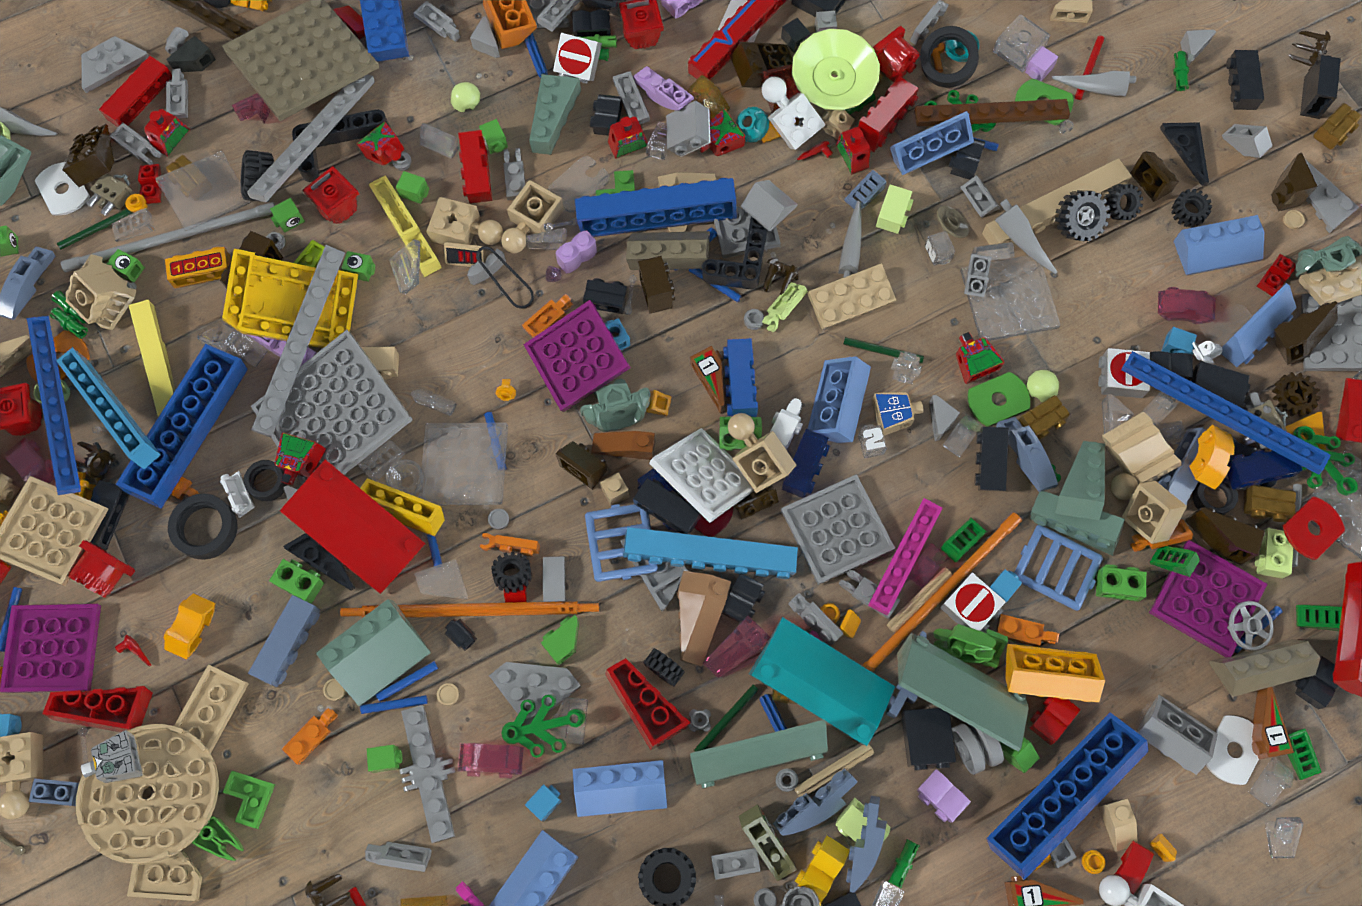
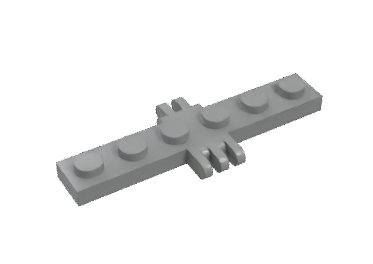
(427, 774)

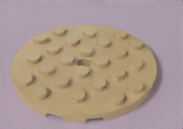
(151, 830)

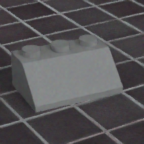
(1178, 735)

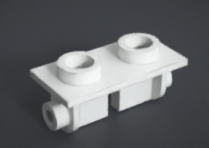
(1207, 351)
(238, 495)

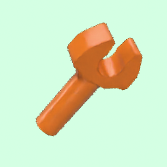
(937, 58)

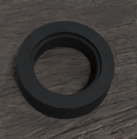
(939, 36)
(188, 507)

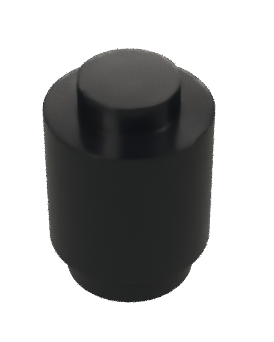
(460, 634)

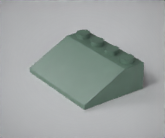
(373, 652)

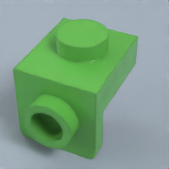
(1001, 641)

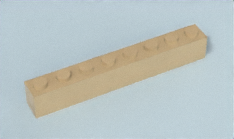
(1043, 210)

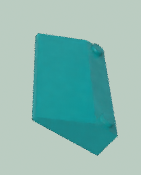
(823, 681)

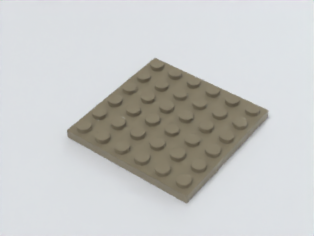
(300, 57)

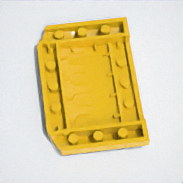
(268, 294)

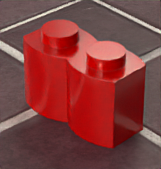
(1053, 719)

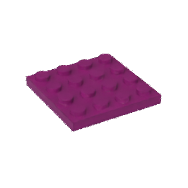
(576, 356)
(1205, 600)
(50, 648)

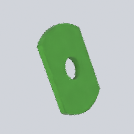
(1036, 89)
(1007, 384)

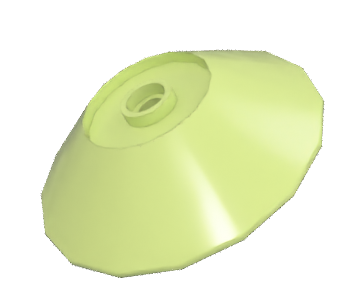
(838, 54)

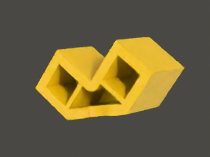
(823, 867)

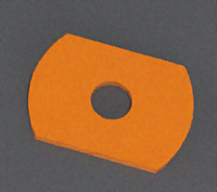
(62, 343)

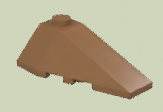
(701, 606)

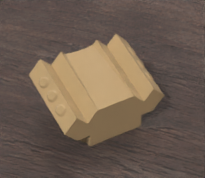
(99, 293)
(1141, 449)

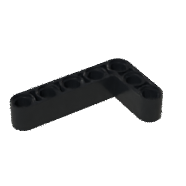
(350, 131)
(741, 270)

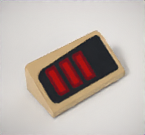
(462, 254)

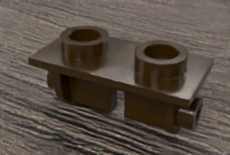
(764, 499)

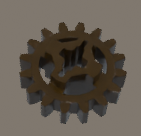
(1296, 394)

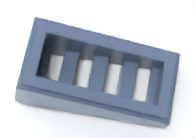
(874, 182)

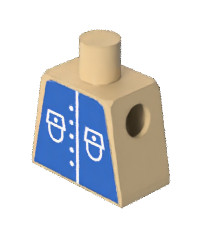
(895, 411)

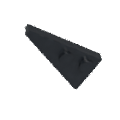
(1188, 143)
(316, 556)

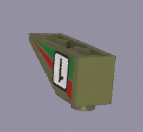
(766, 842)

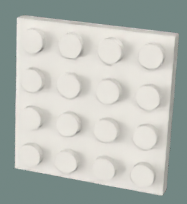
(703, 474)

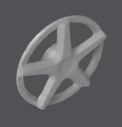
(1250, 625)

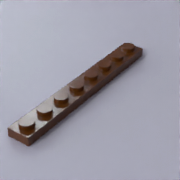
(994, 112)

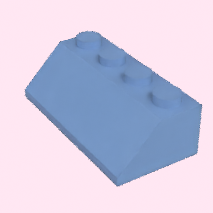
(933, 143)
(1220, 245)
(1259, 327)
(839, 399)
(619, 788)
(537, 874)

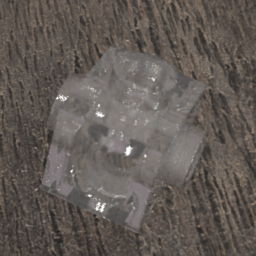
(906, 367)

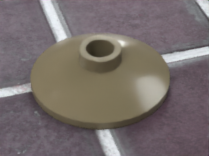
(952, 222)

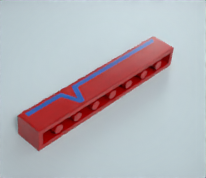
(739, 28)

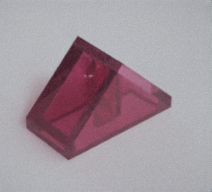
(927, 565)

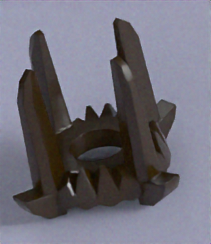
(1317, 51)
(790, 272)
(96, 451)
(314, 890)

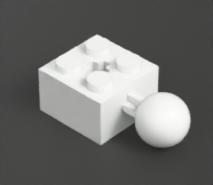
(783, 119)
(1116, 892)

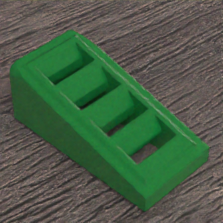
(954, 549)
(1187, 568)
(1334, 617)
(1306, 744)

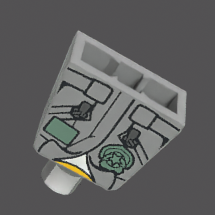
(114, 759)

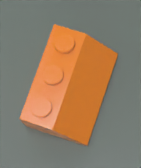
(510, 21)

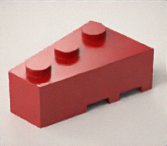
(475, 167)

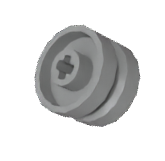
(976, 748)

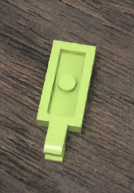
(784, 305)

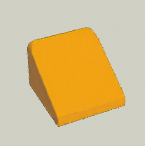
(659, 403)
(850, 624)
(1163, 848)

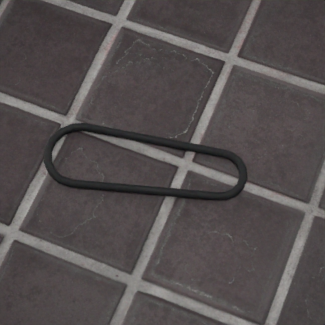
(496, 282)

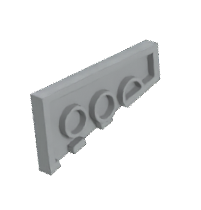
(1329, 201)

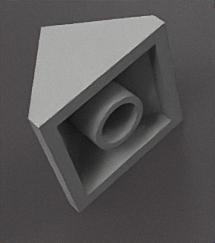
(768, 204)

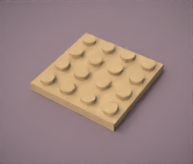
(46, 530)

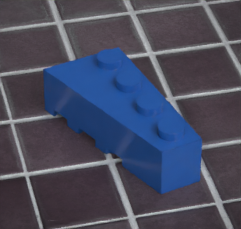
(741, 377)

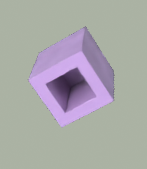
(1041, 64)

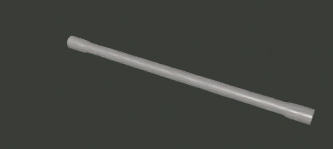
(259, 211)

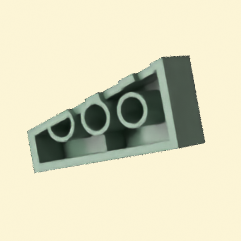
(552, 108)
(1085, 485)
(1100, 534)

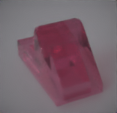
(250, 106)

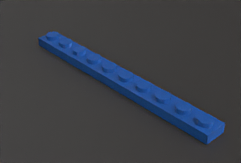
(53, 406)
(1226, 413)

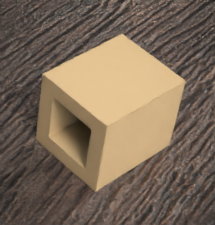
(615, 489)

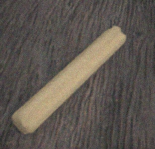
(905, 613)
(826, 774)

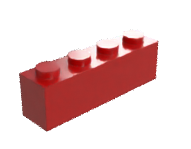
(136, 92)

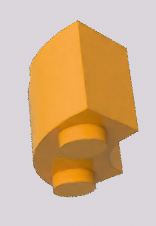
(1212, 456)
(190, 621)

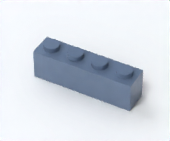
(1181, 480)
(284, 641)

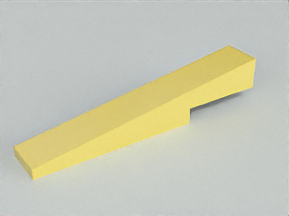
(404, 223)
(153, 353)

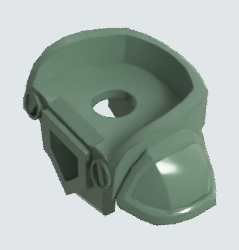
(1332, 258)
(616, 407)

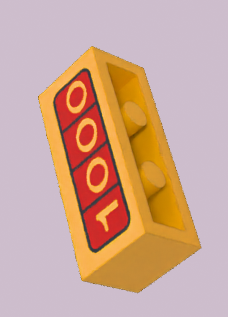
(197, 267)

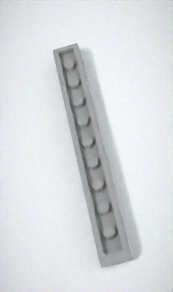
(309, 139)
(298, 341)

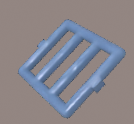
(594, 535)
(1057, 594)

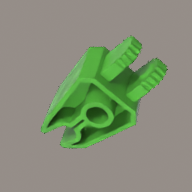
(966, 644)
(215, 837)

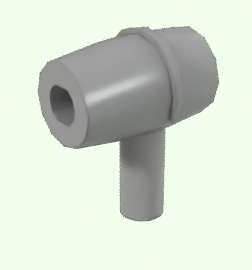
(175, 40)

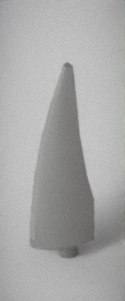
(1108, 83)
(21, 126)
(1018, 228)
(852, 244)

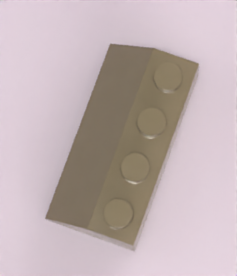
(678, 249)
(1266, 666)

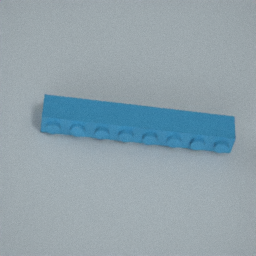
(108, 408)
(710, 552)

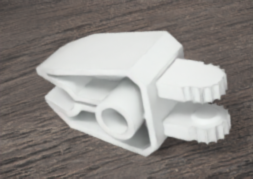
(787, 422)

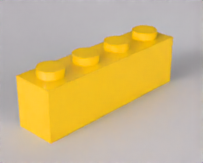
(405, 507)

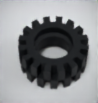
(1198, 200)
(1133, 201)
(511, 562)
(664, 667)

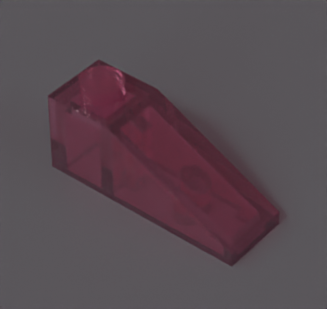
(737, 647)

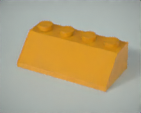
(1054, 673)

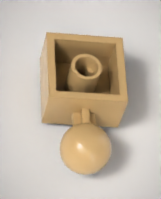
(530, 212)
(458, 223)
(762, 459)
(1151, 507)
(19, 763)

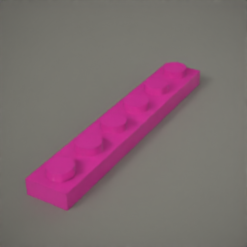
(905, 557)

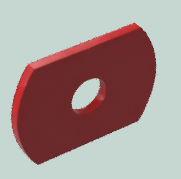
(1302, 539)

